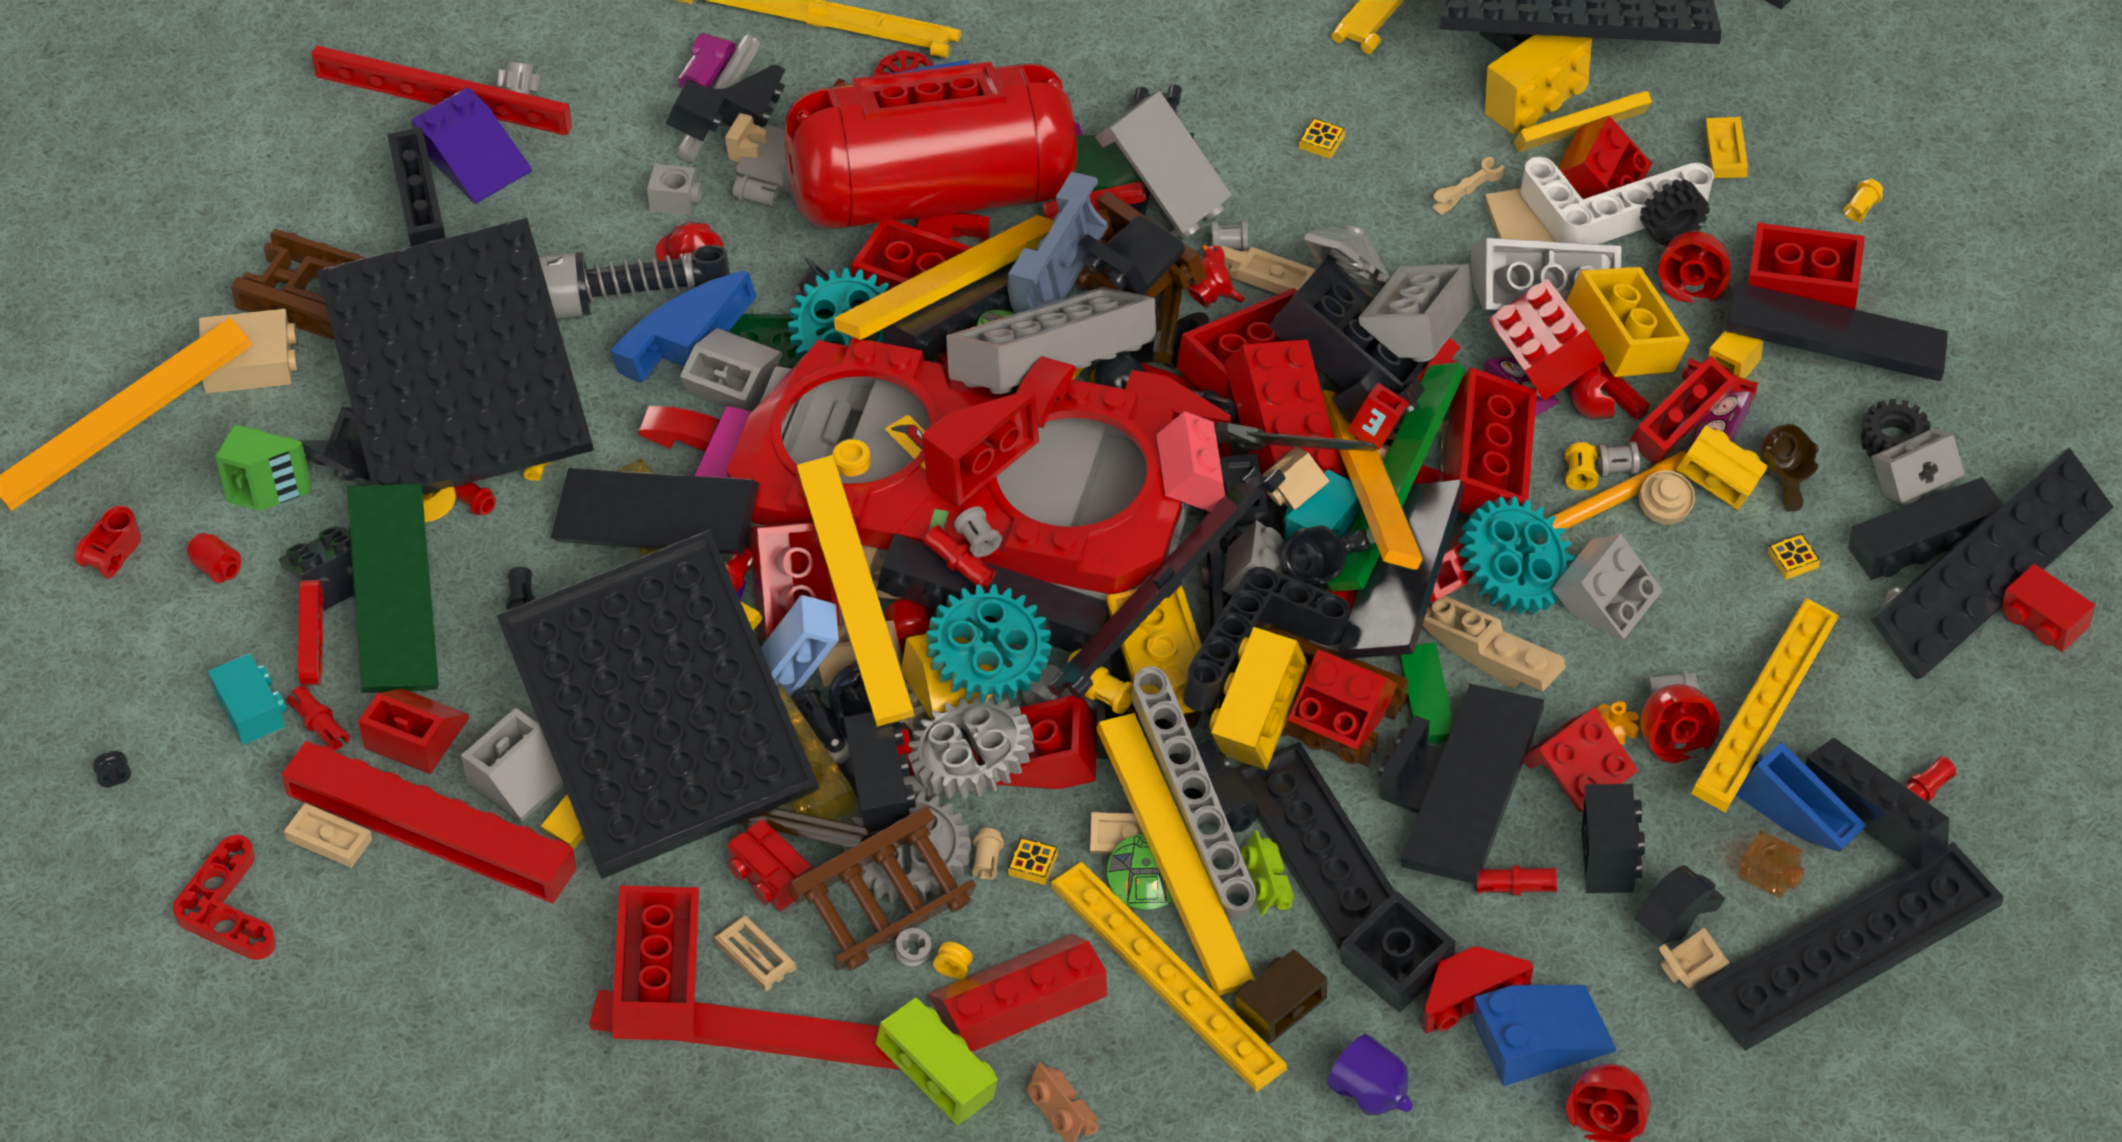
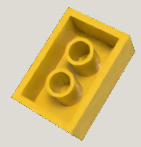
(1536, 79)
(1628, 321)
(1258, 697)

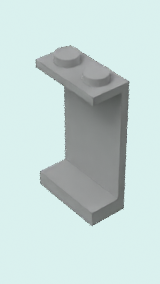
(1168, 163)

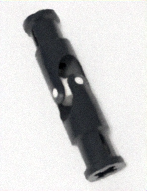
(827, 730)

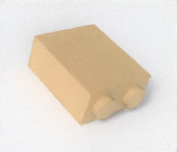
(264, 363)

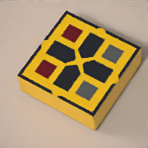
(1322, 138)
(1793, 556)
(1033, 861)

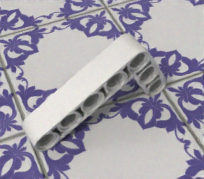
(1602, 215)

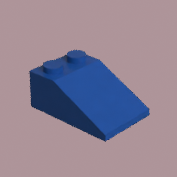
(1539, 1029)

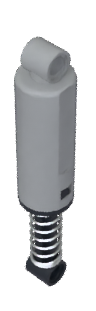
(574, 286)

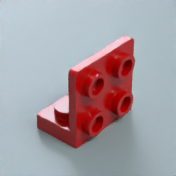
(1582, 754)

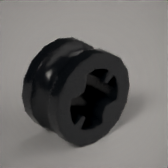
(111, 769)

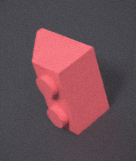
(1191, 461)

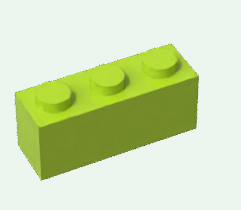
(937, 1060)

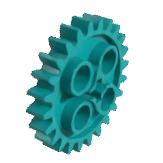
(833, 295)
(1524, 547)
(988, 643)

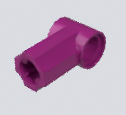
(708, 58)

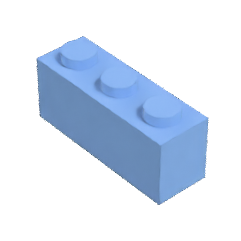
(801, 642)

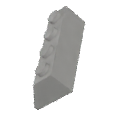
(1419, 309)

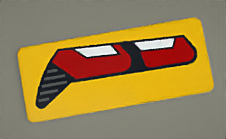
(908, 435)

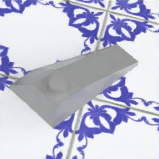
(1351, 252)
(1510, 267)

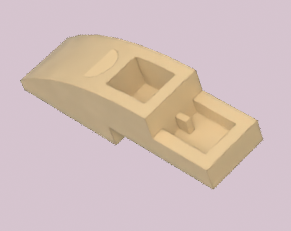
(1485, 644)

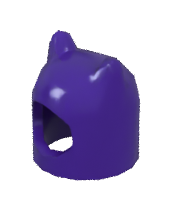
(1371, 1076)

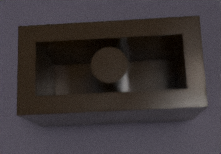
(1281, 996)

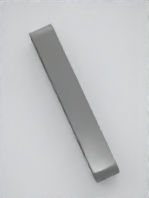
(1192, 775)

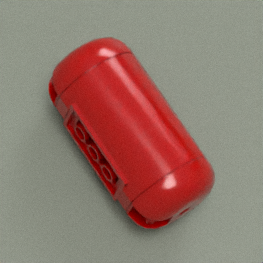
(929, 144)

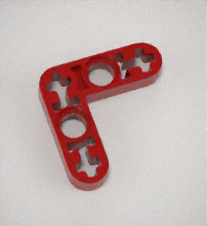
(212, 907)

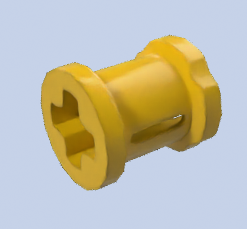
(1578, 467)
(1110, 690)

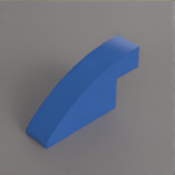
(682, 323)
(1798, 800)

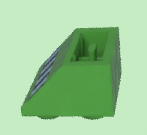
(262, 468)

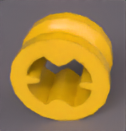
(953, 960)

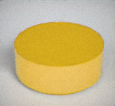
(852, 457)

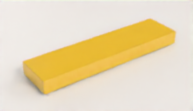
(1569, 124)

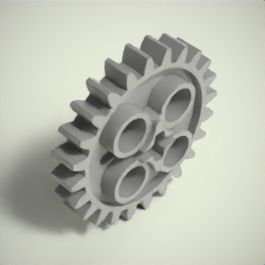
(996, 734)
(947, 836)

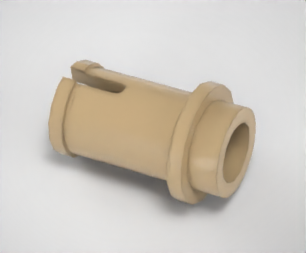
(987, 844)

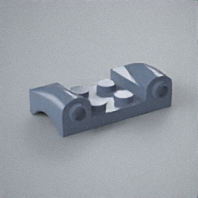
(1051, 270)

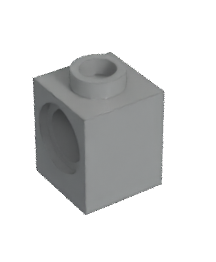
(673, 189)

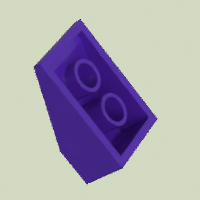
(470, 145)

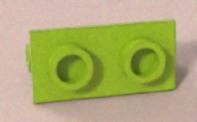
(1262, 861)

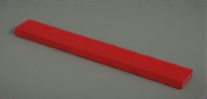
(435, 88)
(771, 1033)

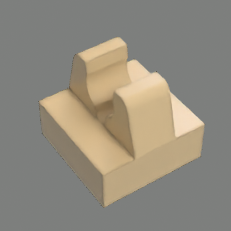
(743, 137)

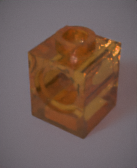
(1763, 856)

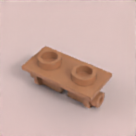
(1053, 1096)

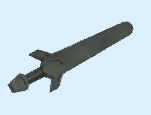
(1253, 439)

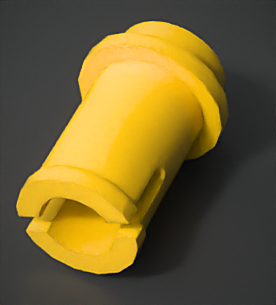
(1868, 193)

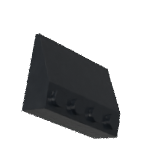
(1328, 317)

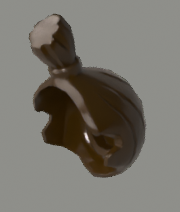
(1790, 460)

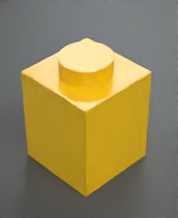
(1737, 353)

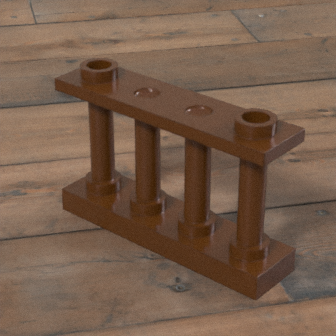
(882, 850)

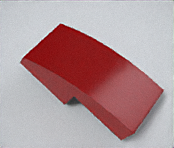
(1049, 382)
(669, 424)

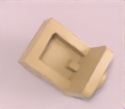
(1693, 959)

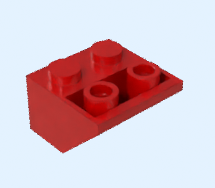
(1602, 159)
(1341, 700)
(410, 728)

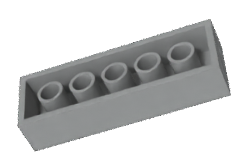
(1066, 330)

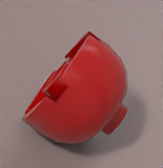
(1694, 260)
(1680, 716)
(1609, 1098)

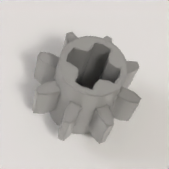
(518, 78)

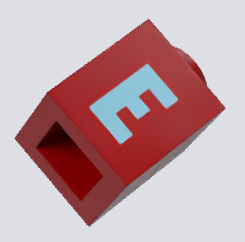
(1378, 416)

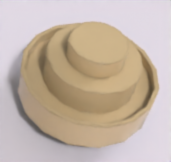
(1666, 497)

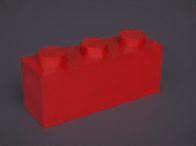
(1683, 410)

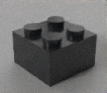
(1611, 838)
(1397, 951)

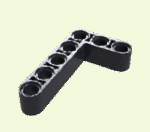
(1261, 599)

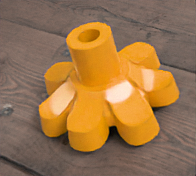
(1619, 720)

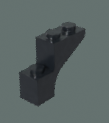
(704, 108)

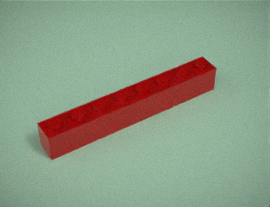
(430, 821)

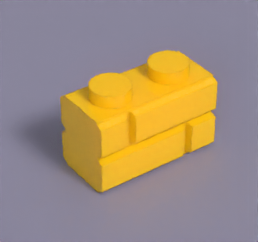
(1722, 467)

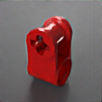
(109, 541)

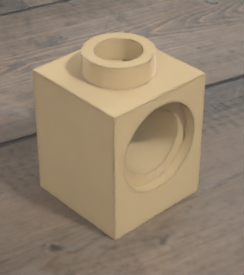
(1301, 480)

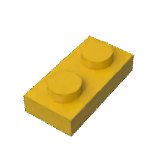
(1726, 147)

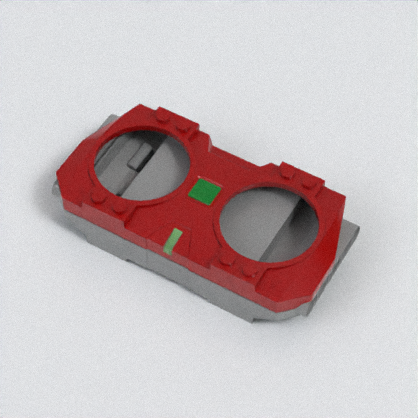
(1070, 511)

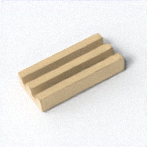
(774, 973)

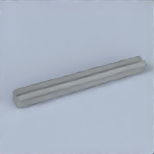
(731, 75)

